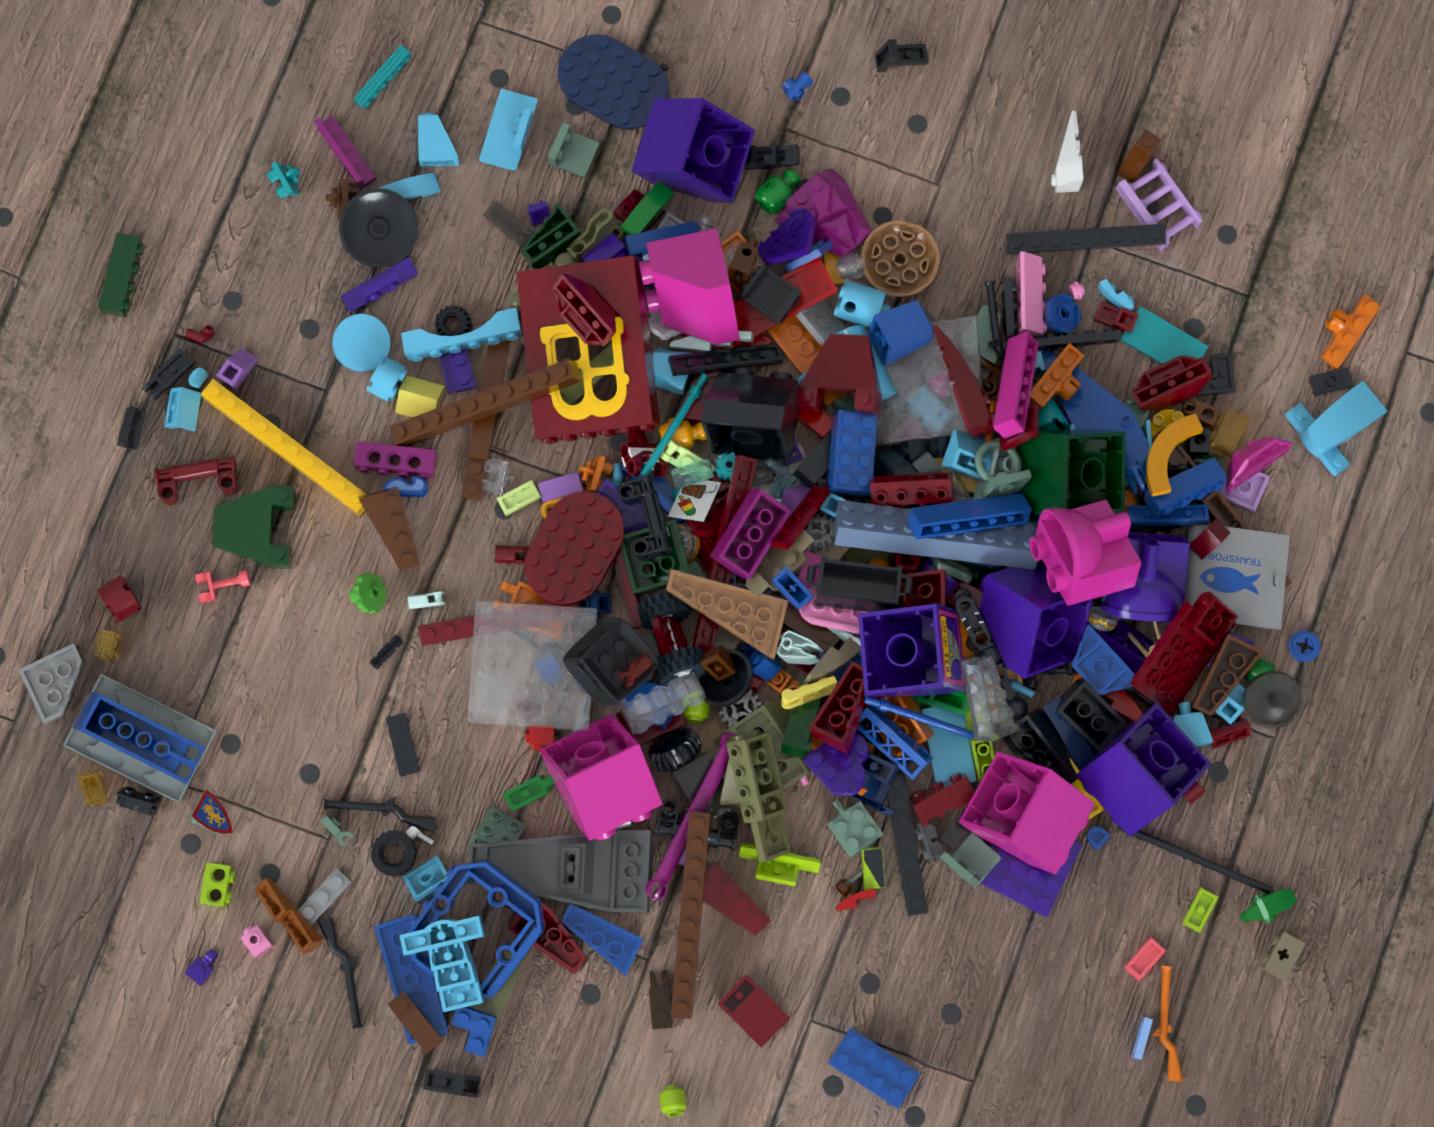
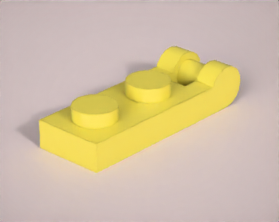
(808, 692)

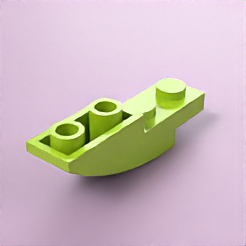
(981, 751)

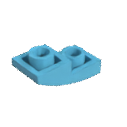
(1119, 300)

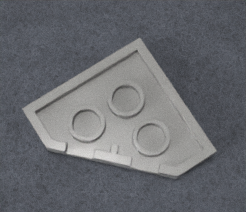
(52, 681)

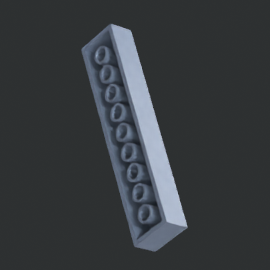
(887, 530)

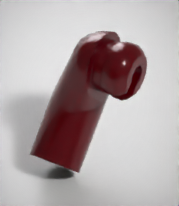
(201, 336)

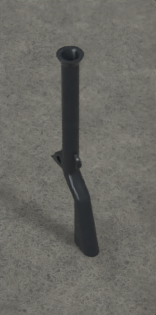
(997, 339)
(421, 822)
(328, 929)

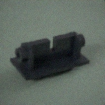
(131, 428)
(129, 797)

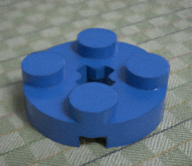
(1053, 313)

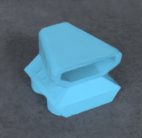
(663, 374)

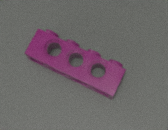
(365, 451)

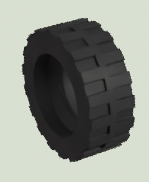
(378, 853)

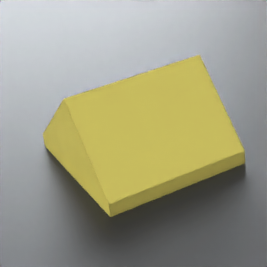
(418, 397)

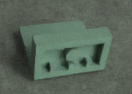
(572, 151)
(497, 828)
(972, 860)

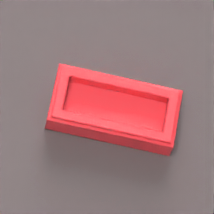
(1144, 959)

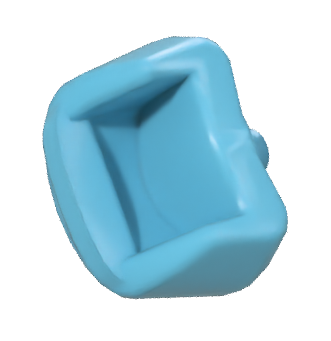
(197, 377)

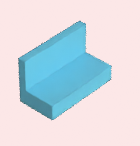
(182, 409)

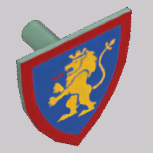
(211, 815)

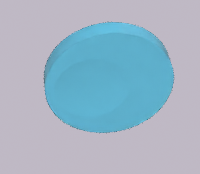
(360, 342)

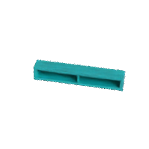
(382, 77)

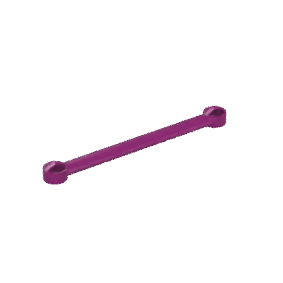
(700, 803)

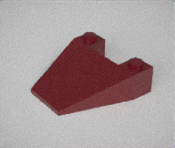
(842, 366)

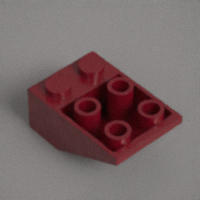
(753, 1010)

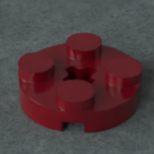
(707, 528)

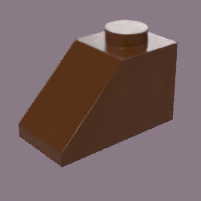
(718, 663)

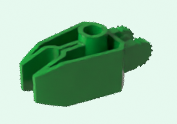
(1268, 906)

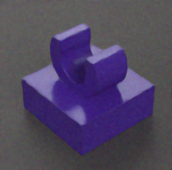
(538, 212)

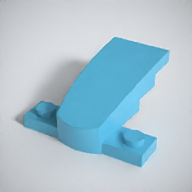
(1336, 425)
(450, 959)

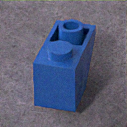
(762, 664)

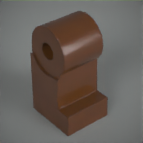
(1206, 413)

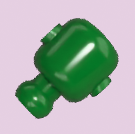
(776, 191)

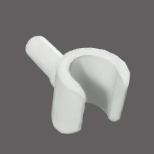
(412, 832)

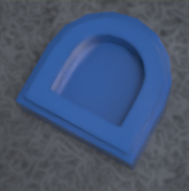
(1097, 836)

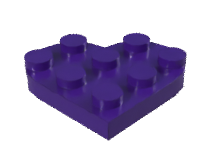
(791, 238)
(838, 771)

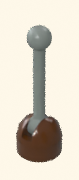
(845, 886)

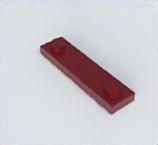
(800, 517)

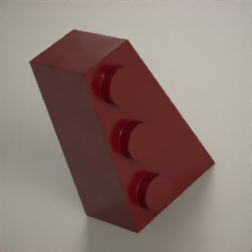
(942, 797)

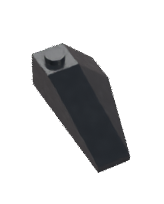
(890, 463)
(1041, 745)

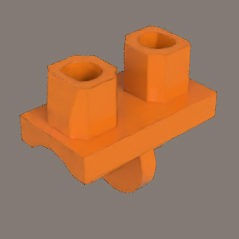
(599, 466)

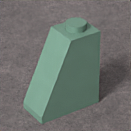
(985, 335)

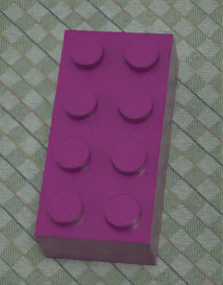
(750, 533)

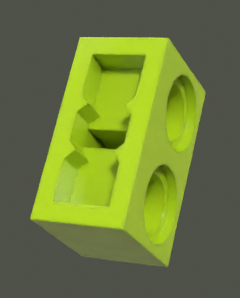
(210, 885)

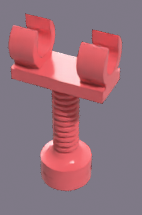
(243, 579)

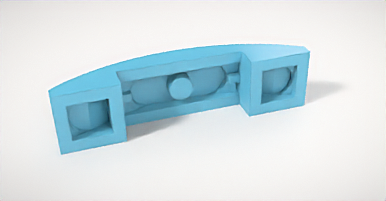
(415, 186)

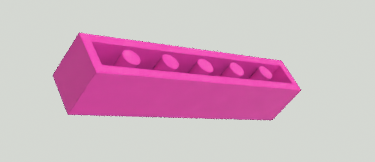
(1016, 385)

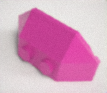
(1254, 459)

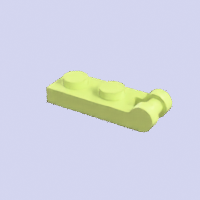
(683, 457)

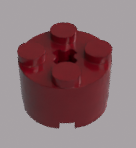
(119, 599)

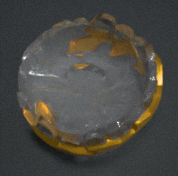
(1101, 620)

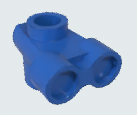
(794, 88)

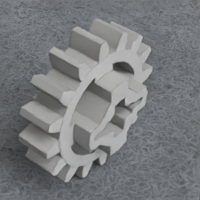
(819, 530)
(735, 716)

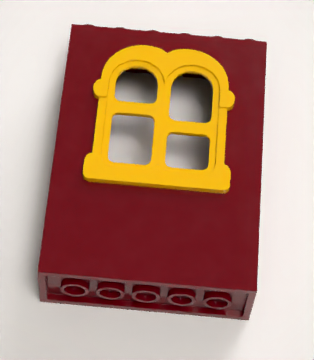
(636, 401)

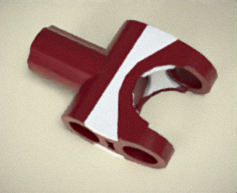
(638, 452)

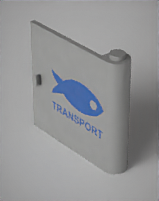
(1242, 575)

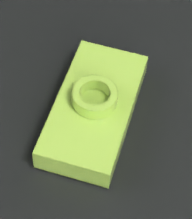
(518, 498)

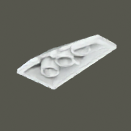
(1069, 168)

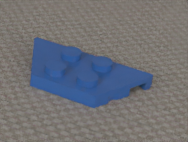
(1101, 665)

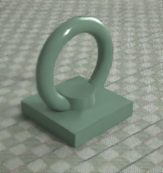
(1004, 482)

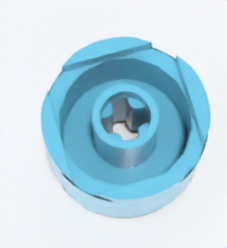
(386, 379)

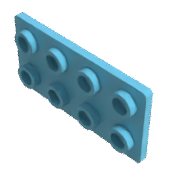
(508, 130)

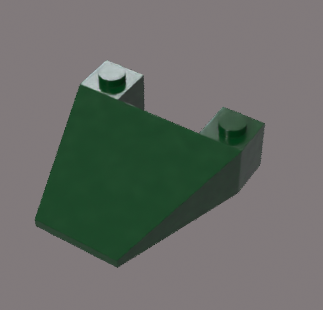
(246, 526)

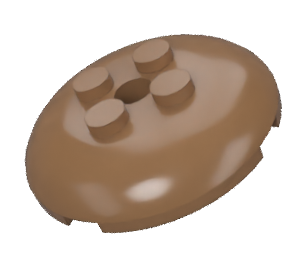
(905, 241)

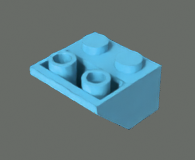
(961, 455)

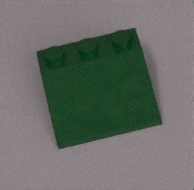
(654, 573)

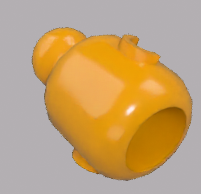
(684, 434)

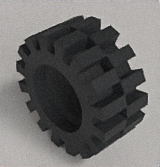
(450, 312)

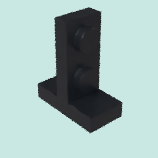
(900, 55)
(452, 1083)

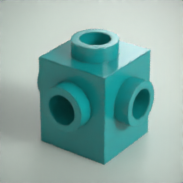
(721, 469)

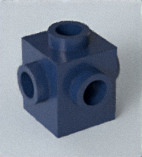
(600, 601)

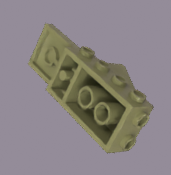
(749, 784)

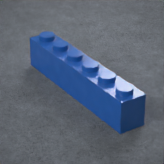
(969, 516)

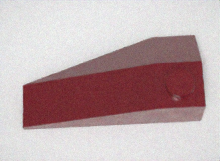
(554, 940)

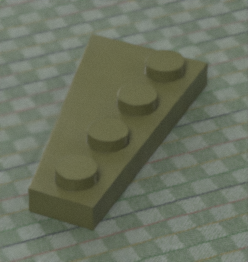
(497, 1004)

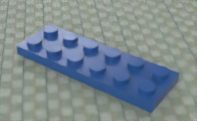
(408, 976)

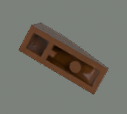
(415, 1022)

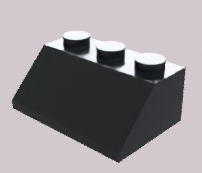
(1090, 714)

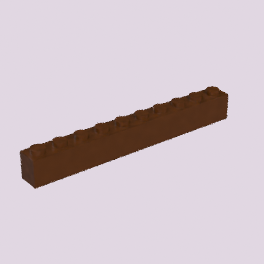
(486, 403)
(691, 913)

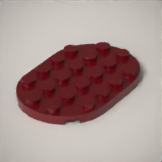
(574, 548)

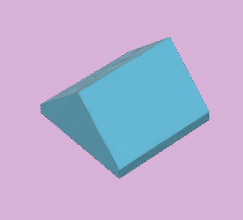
(425, 879)

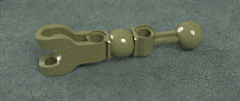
(593, 235)

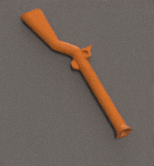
(1174, 1068)

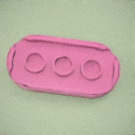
(830, 617)

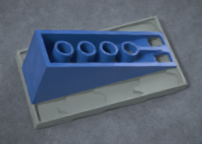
(139, 738)

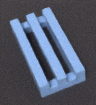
(1141, 1038)

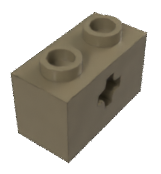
(1292, 949)

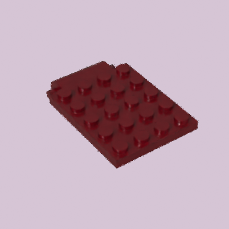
(1184, 651)

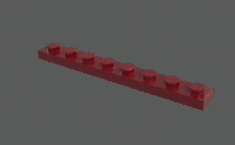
(454, 629)

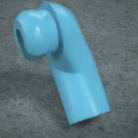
(617, 474)

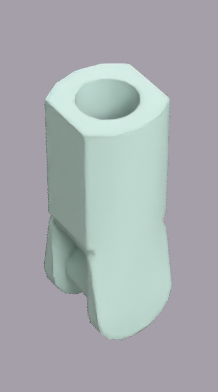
(422, 600)

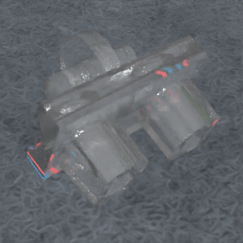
(498, 476)

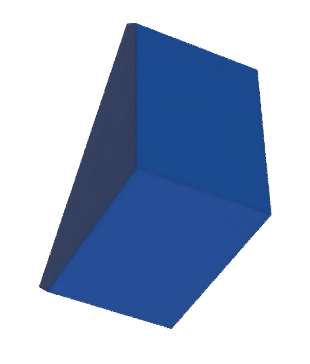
(792, 588)

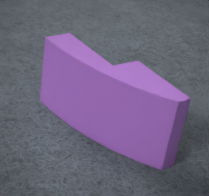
(560, 487)

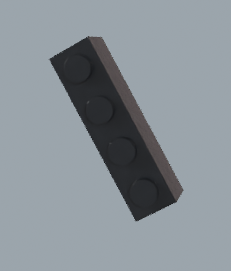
(815, 465)

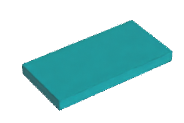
(1161, 339)

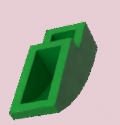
(648, 209)
(950, 702)

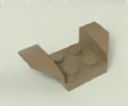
(776, 560)

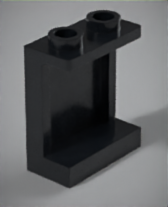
(770, 294)

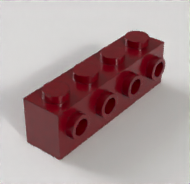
(912, 489)

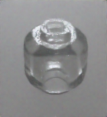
(850, 267)

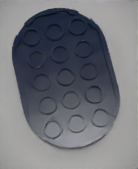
(611, 80)

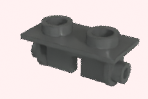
(929, 850)

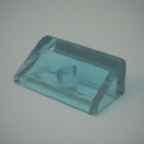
(692, 473)

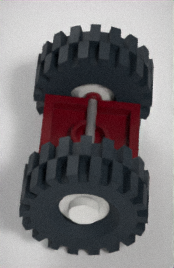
(663, 616)

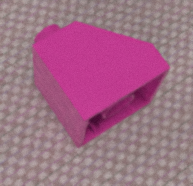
(691, 286)
(602, 777)
(1027, 812)

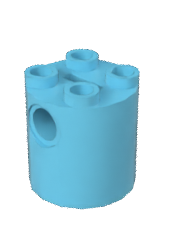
(860, 303)

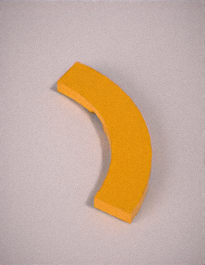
(1162, 448)

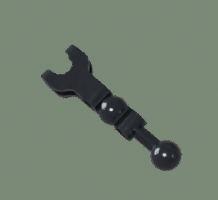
(974, 625)

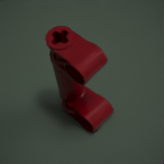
(168, 478)

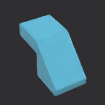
(1232, 705)

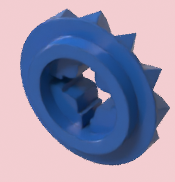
(1312, 642)

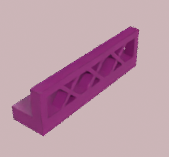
(345, 152)

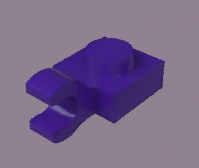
(201, 969)

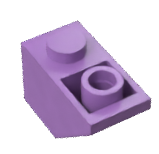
(237, 369)

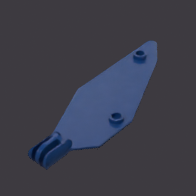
(1098, 409)

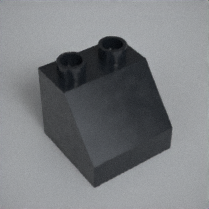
(752, 414)

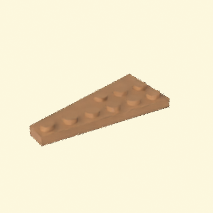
(733, 608)

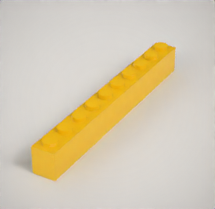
(284, 446)

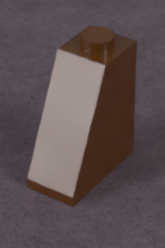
(1139, 156)

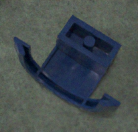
(878, 781)

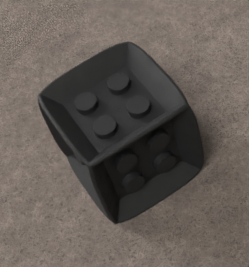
(603, 655)

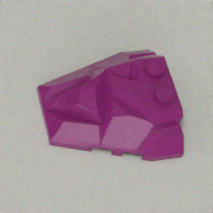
(834, 209)

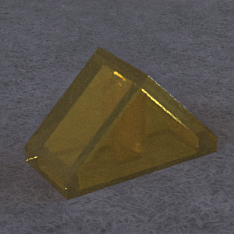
(93, 787)

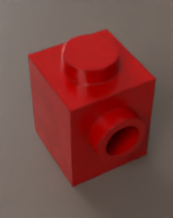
(540, 737)

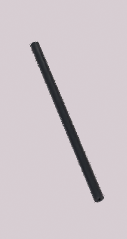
(1201, 861)

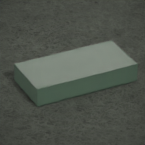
(953, 569)

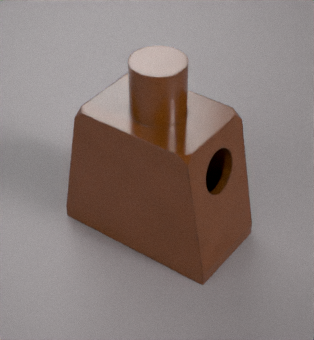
(743, 262)

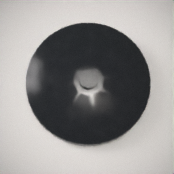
(378, 227)

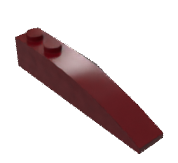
(967, 391)

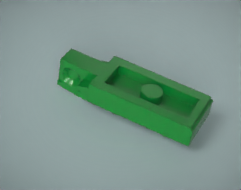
(528, 792)

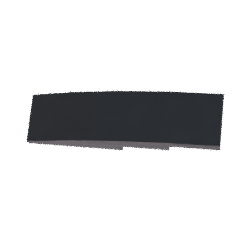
(772, 157)

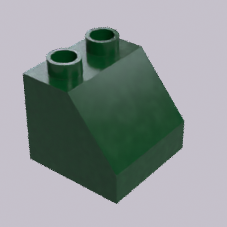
(1074, 468)

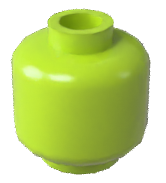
(698, 713)
(672, 1101)

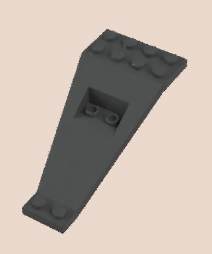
(606, 872)

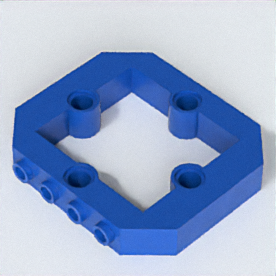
(515, 896)

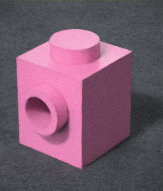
(256, 941)

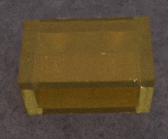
(1229, 432)

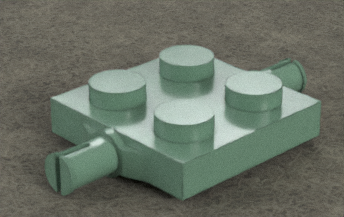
(854, 827)

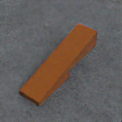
(283, 910)

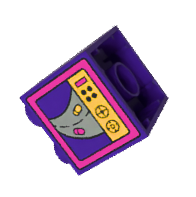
(911, 651)

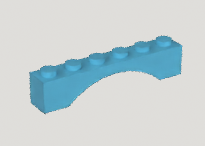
(501, 327)

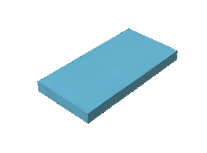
(949, 751)

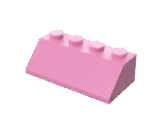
(1030, 294)

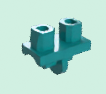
(288, 178)

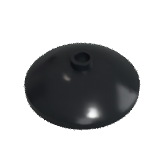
(720, 692)

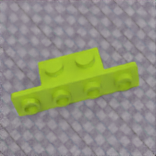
(780, 869)

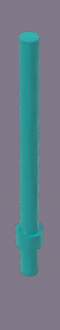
(694, 392)

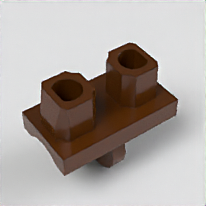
(344, 190)

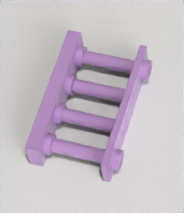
(1139, 206)

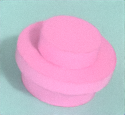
(1076, 290)

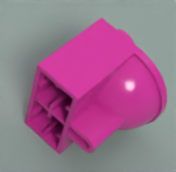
(1085, 551)

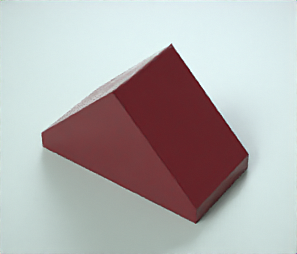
(1209, 539)

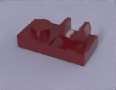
(1230, 733)

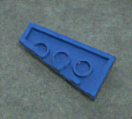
(607, 939)

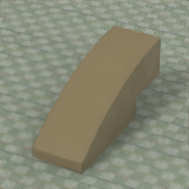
(834, 661)

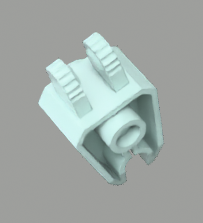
(797, 649)

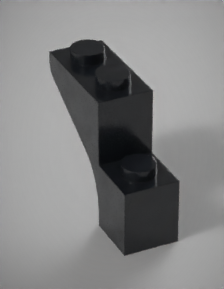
(914, 449)

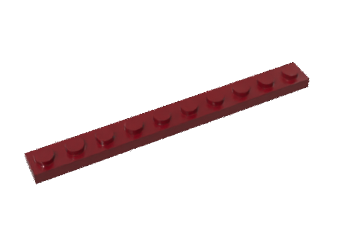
(738, 490)

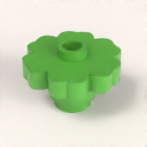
(368, 593)

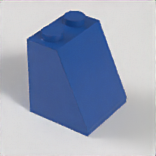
(900, 331)

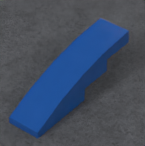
(638, 241)

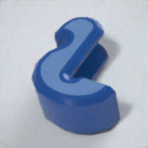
(417, 488)

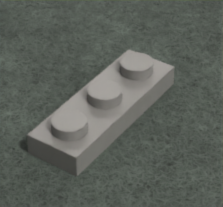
(324, 896)

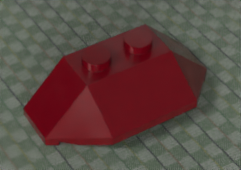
(584, 310)
(1171, 383)

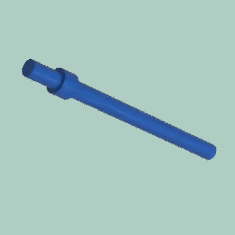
(884, 705)

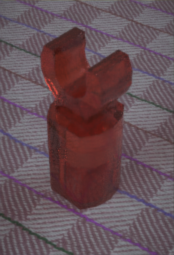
(636, 670)

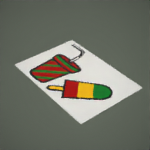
(695, 500)

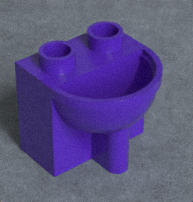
(1159, 583)

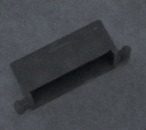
(858, 585)

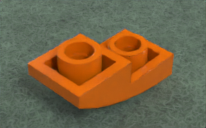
(782, 681)

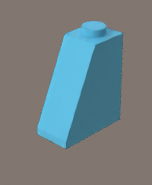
(434, 143)

